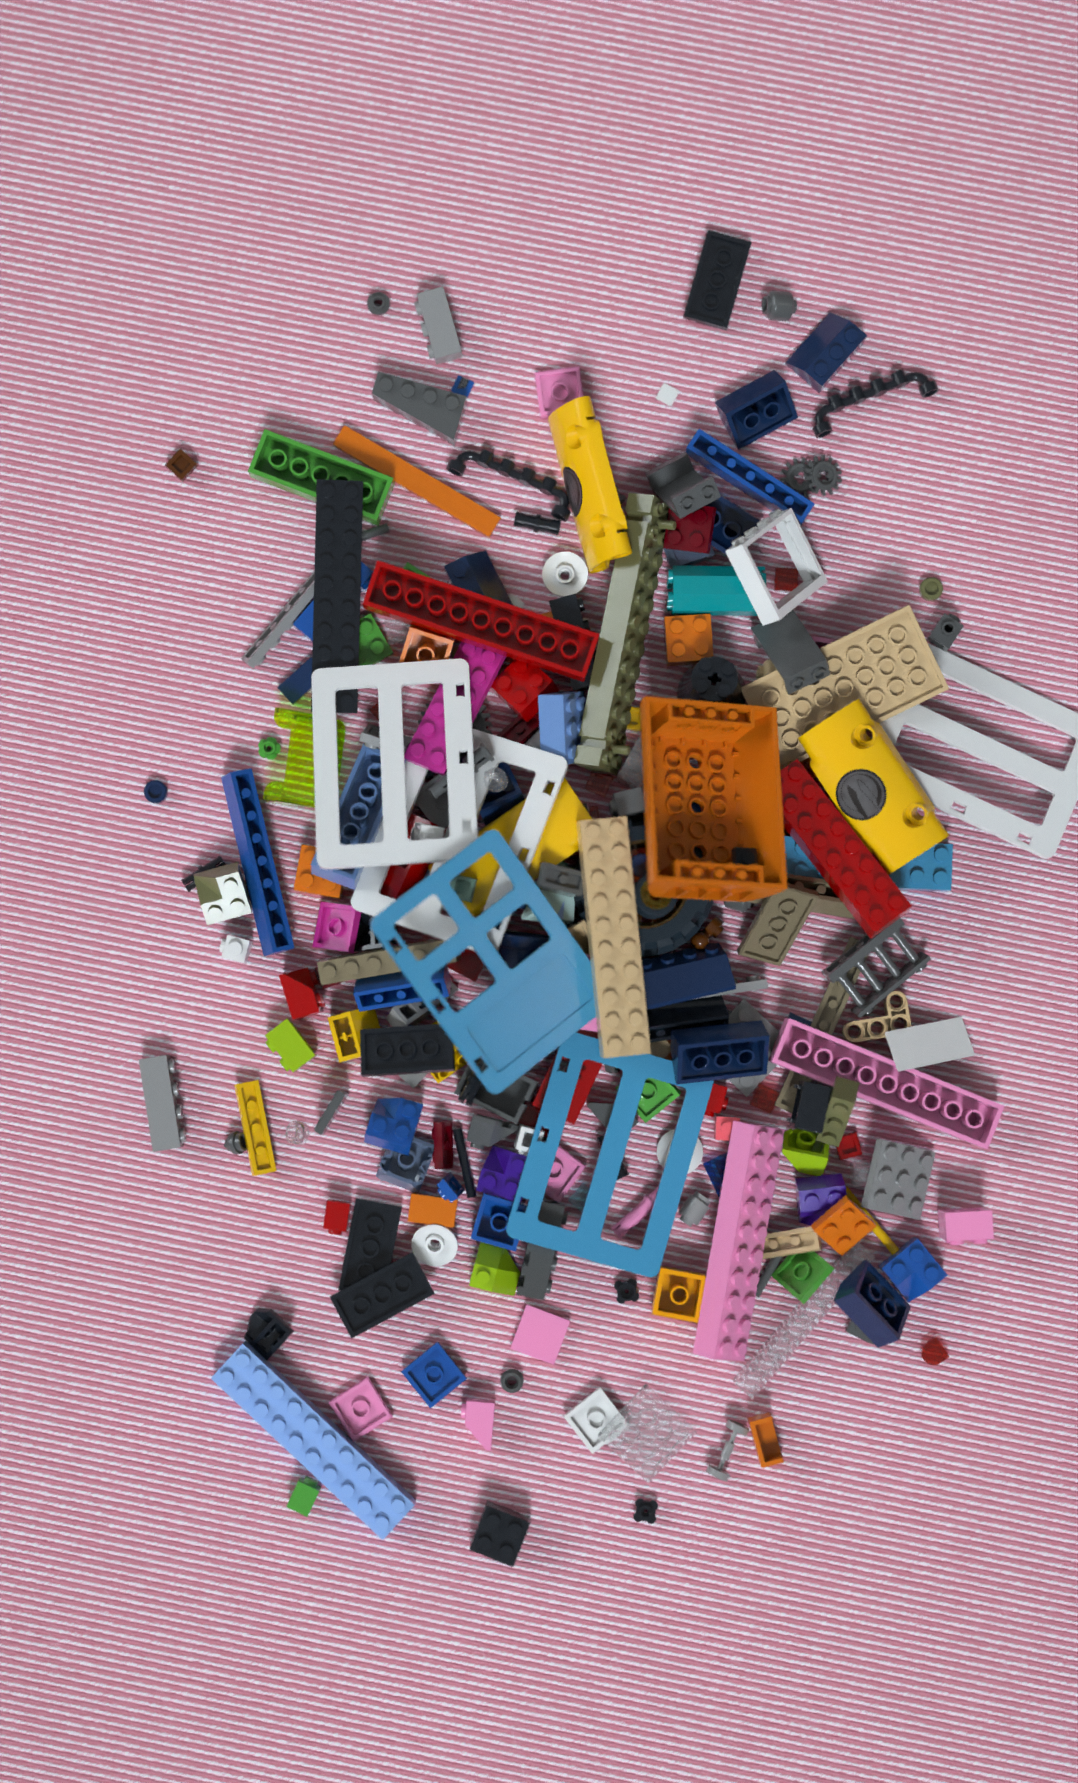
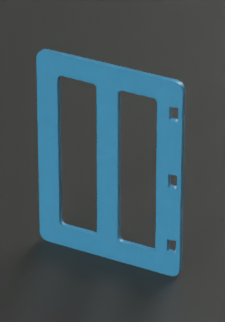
(587, 1240)

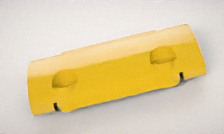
(556, 844)

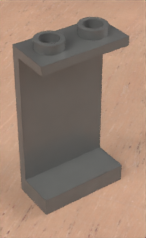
(682, 486)
(791, 652)

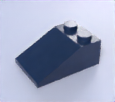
(500, 802)

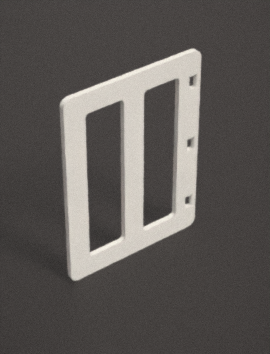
(389, 681)
(980, 813)
(527, 834)

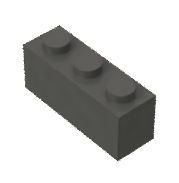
(627, 803)

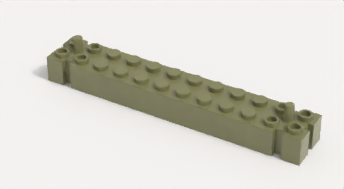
(623, 637)

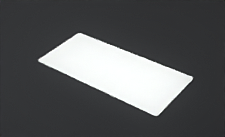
(929, 1044)

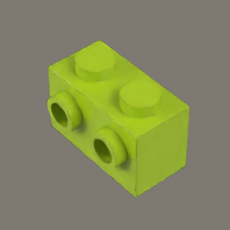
(290, 1046)

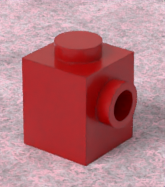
(717, 1100)

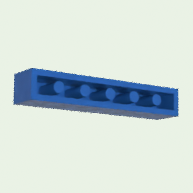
(746, 476)

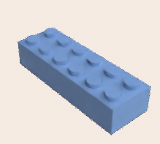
(359, 813)

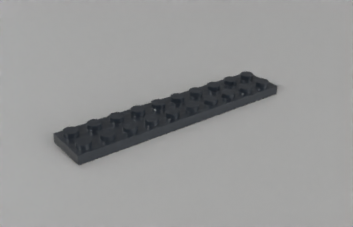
(338, 581)

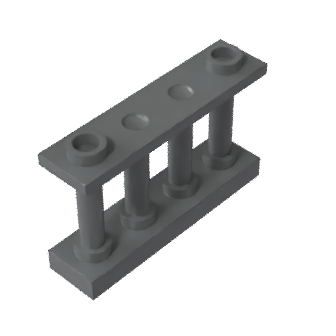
(855, 958)

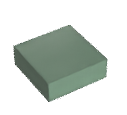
(464, 887)

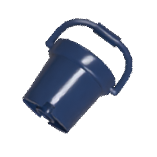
(519, 945)

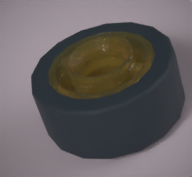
(646, 905)

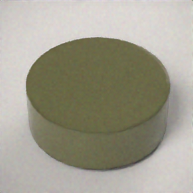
(931, 589)

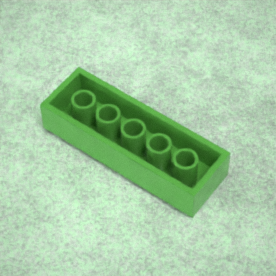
(298, 466)

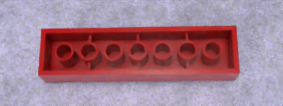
(839, 853)

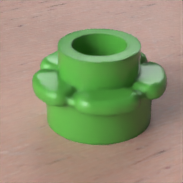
(269, 754)

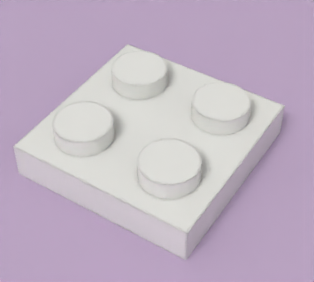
(591, 1417)

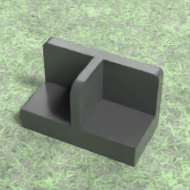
(560, 880)

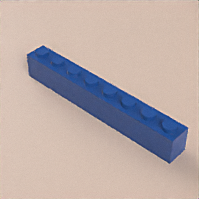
(257, 862)

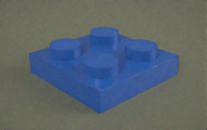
(434, 1374)

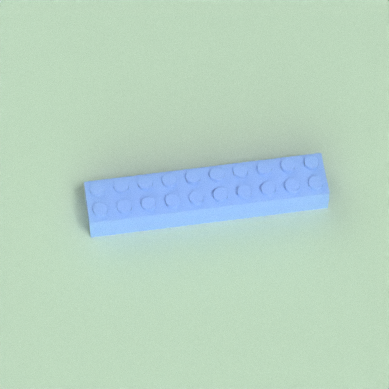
(314, 1440)

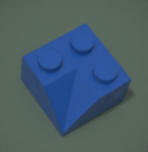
(393, 1124)
(912, 1270)

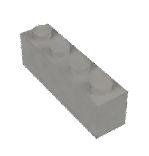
(161, 1103)

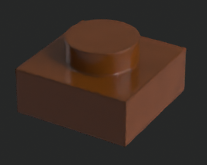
(181, 465)

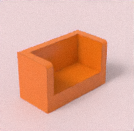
(432, 1210)
(765, 1440)

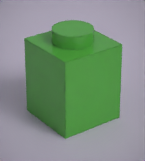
(304, 1495)

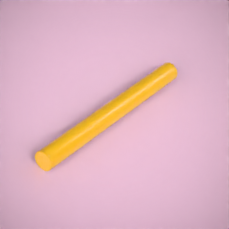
(878, 1231)

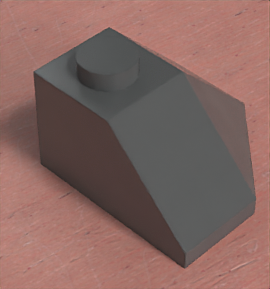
(488, 1131)

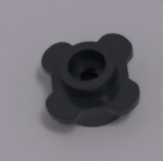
(631, 1295)
(642, 1504)

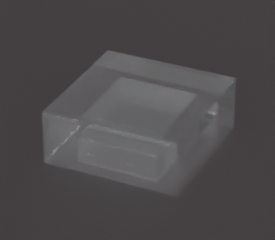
(396, 631)

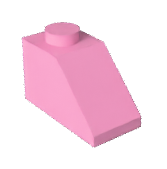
(479, 1419)

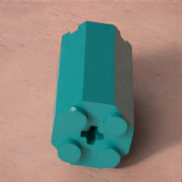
(708, 591)

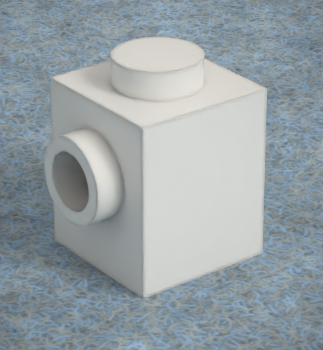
(426, 831)
(235, 949)
(524, 1137)

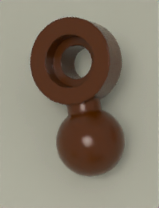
(701, 939)

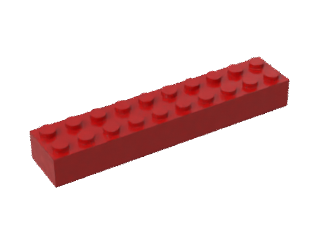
(480, 621)

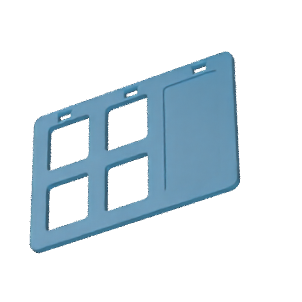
(527, 1006)

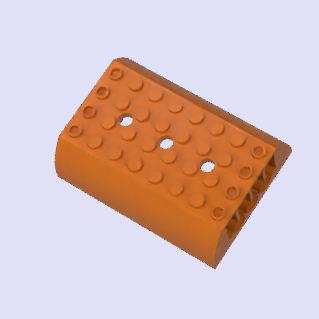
(736, 793)

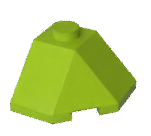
(805, 1152)
(494, 1270)

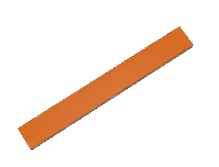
(417, 481)

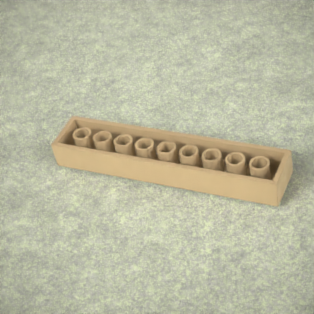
(613, 937)

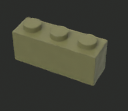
(839, 1111)

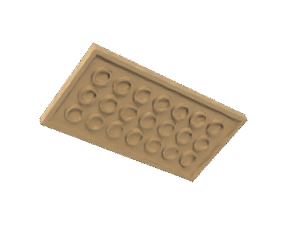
(880, 664)

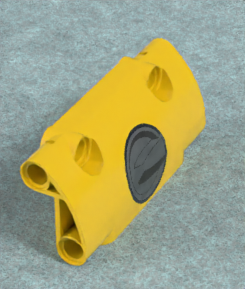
(589, 483)
(872, 786)

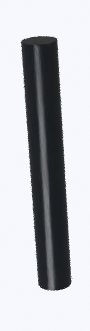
(464, 1163)

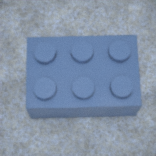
(561, 722)

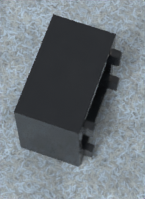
(810, 1106)

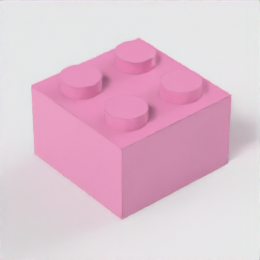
(965, 1224)

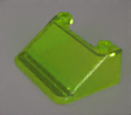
(298, 783)

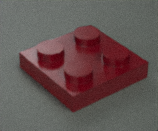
(692, 532)

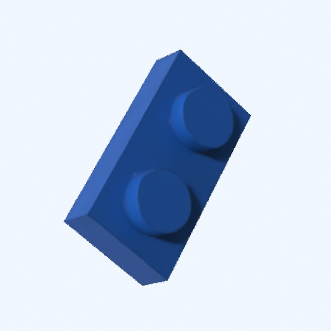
(450, 1188)

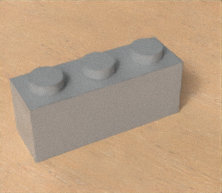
(438, 325)

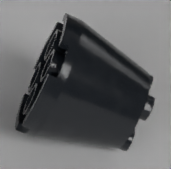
(697, 681)

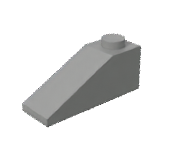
(414, 1013)

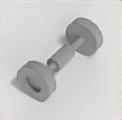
(727, 1450)

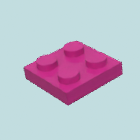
(336, 927)

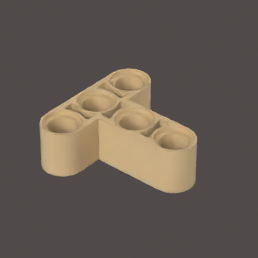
(886, 1021)

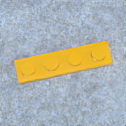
(255, 1128)

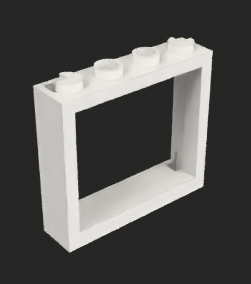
(801, 554)

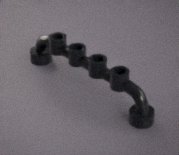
(878, 388)
(506, 469)

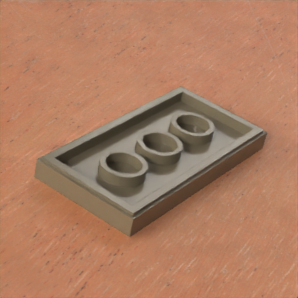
(778, 924)

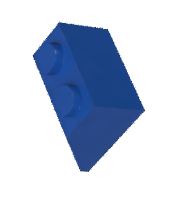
(492, 1222)

